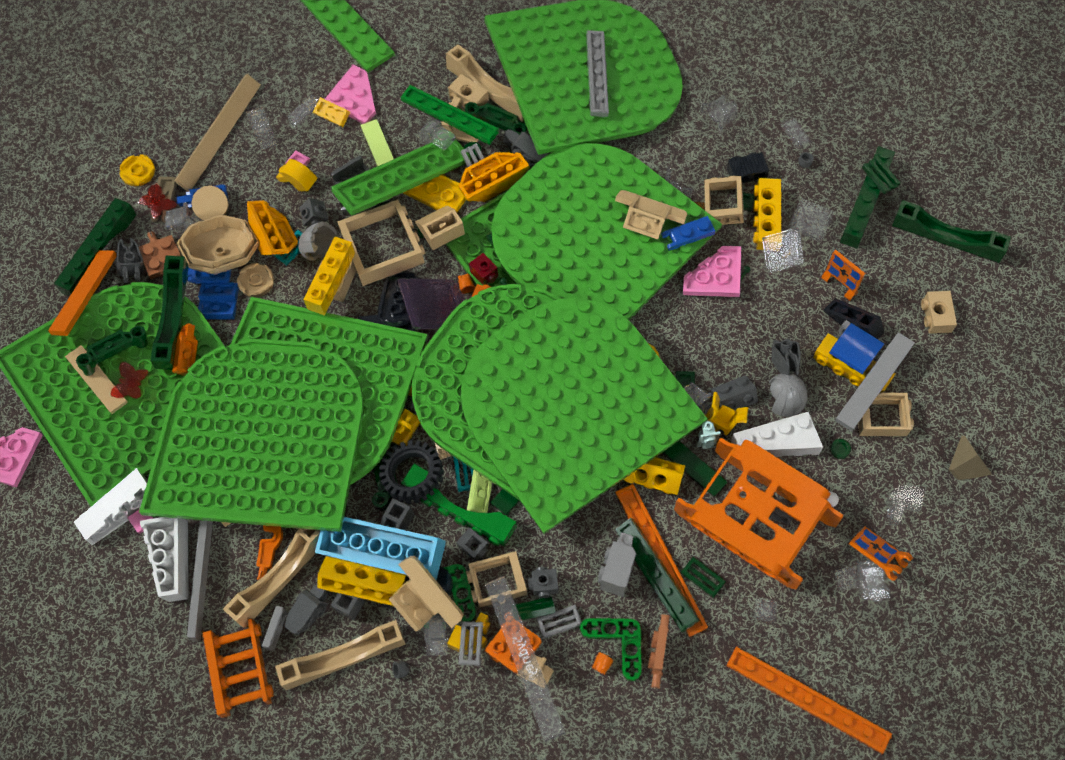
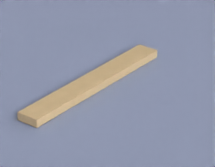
(217, 133)

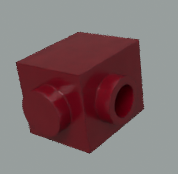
(483, 269)

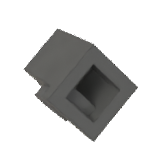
(469, 539)

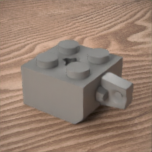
(619, 565)

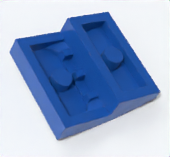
(218, 300)
(856, 348)

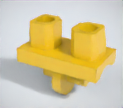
(406, 427)

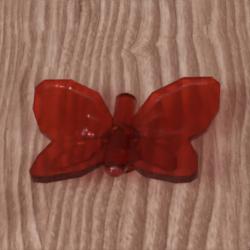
(156, 202)
(130, 384)

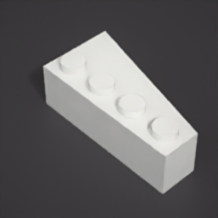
(784, 437)
(113, 508)
(169, 556)

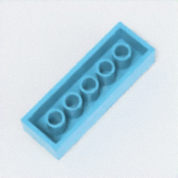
(380, 546)

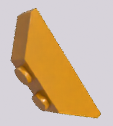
(492, 176)
(270, 229)

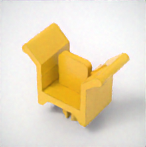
(725, 417)

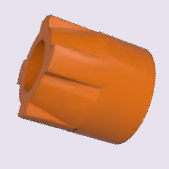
(466, 283)
(602, 663)

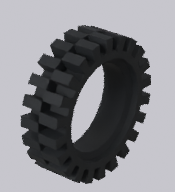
(426, 486)

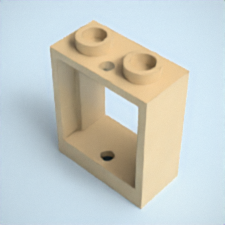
(730, 215)
(904, 411)
(491, 563)

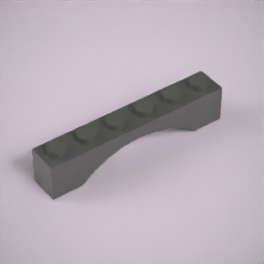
(396, 516)

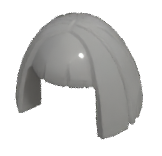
(316, 240)
(789, 394)

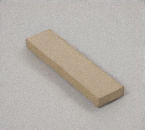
(98, 383)

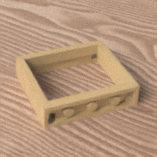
(390, 266)

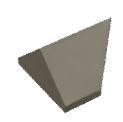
(967, 462)

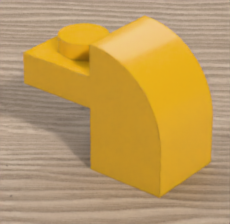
(297, 174)
(454, 640)

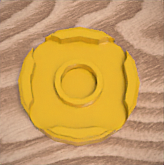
(137, 170)

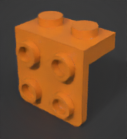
(499, 650)

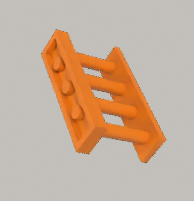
(216, 663)

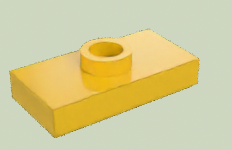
(331, 112)

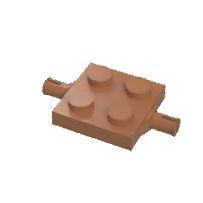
(154, 253)
(657, 657)

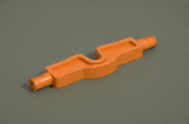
(267, 549)

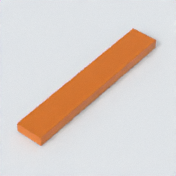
(82, 293)

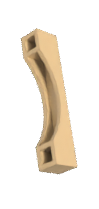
(462, 62)
(255, 598)
(310, 667)

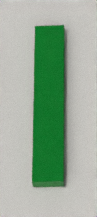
(449, 114)

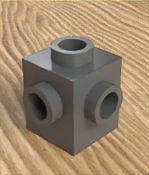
(313, 212)
(545, 575)

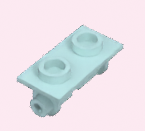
(707, 435)

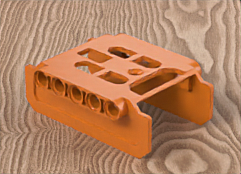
(773, 555)

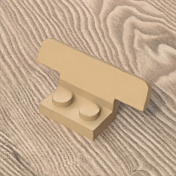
(648, 215)
(423, 597)

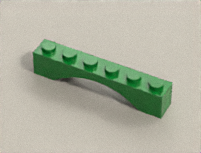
(492, 525)

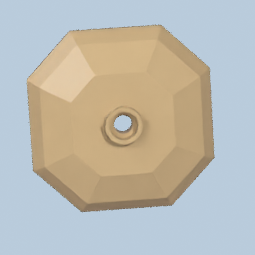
(218, 244)

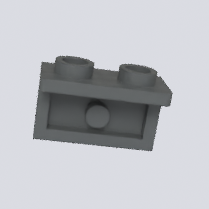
(352, 168)
(737, 393)

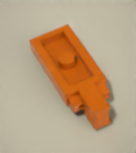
(185, 350)

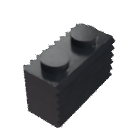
(748, 167)

